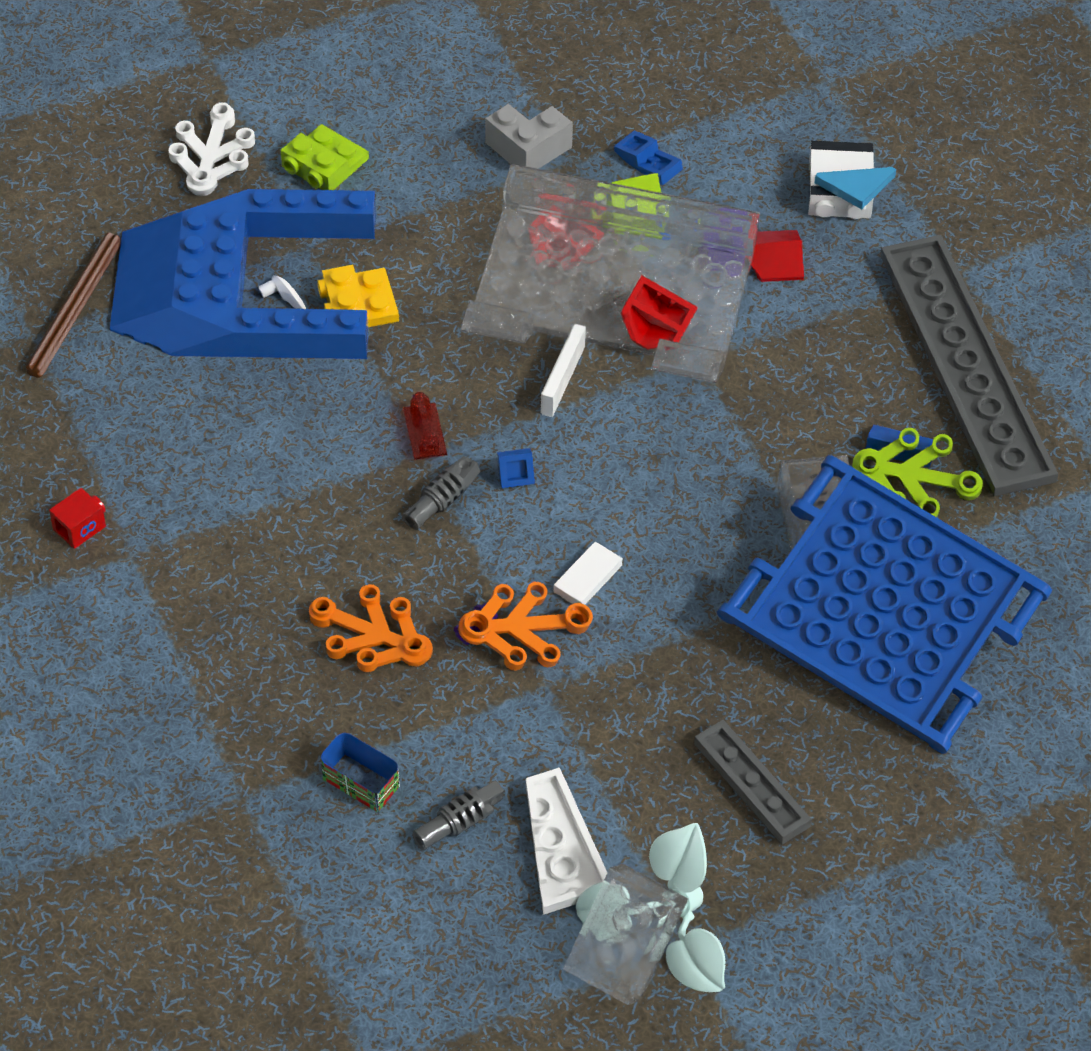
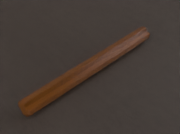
(73, 305)

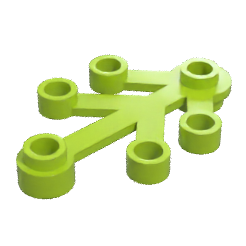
(911, 471)

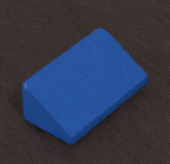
(881, 437)

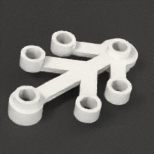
(204, 179)

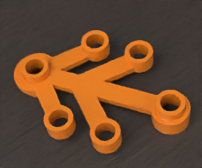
(521, 626)
(372, 633)

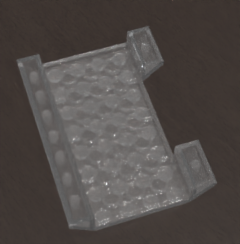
(577, 249)

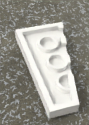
(562, 843)

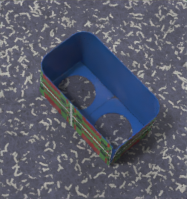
(369, 757)

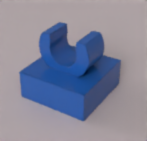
(515, 468)

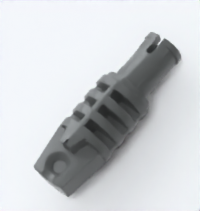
(442, 491)
(459, 814)

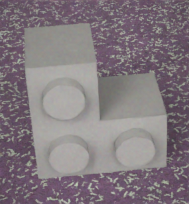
(528, 141)

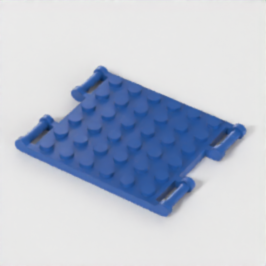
(885, 602)

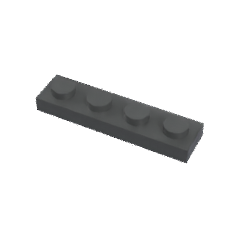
(752, 782)

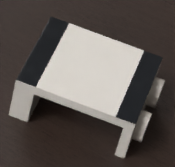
(837, 156)

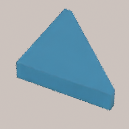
(856, 185)

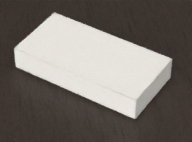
(588, 574)

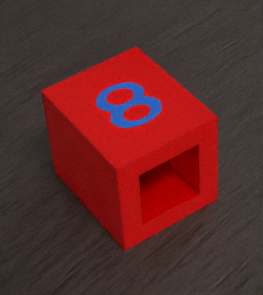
(78, 517)

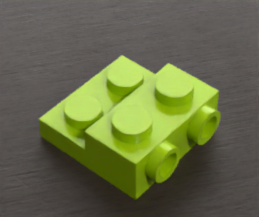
(322, 158)

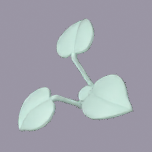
(681, 858)

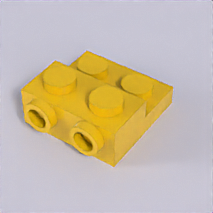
(359, 291)

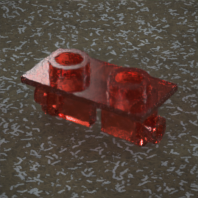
(424, 427)

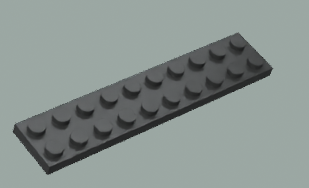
(968, 366)

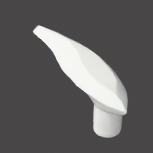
(284, 289)

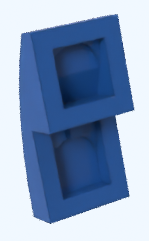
(643, 154)

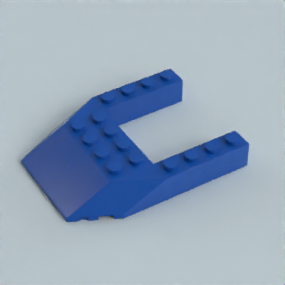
(186, 277)

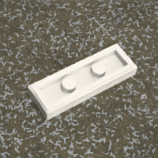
(563, 370)

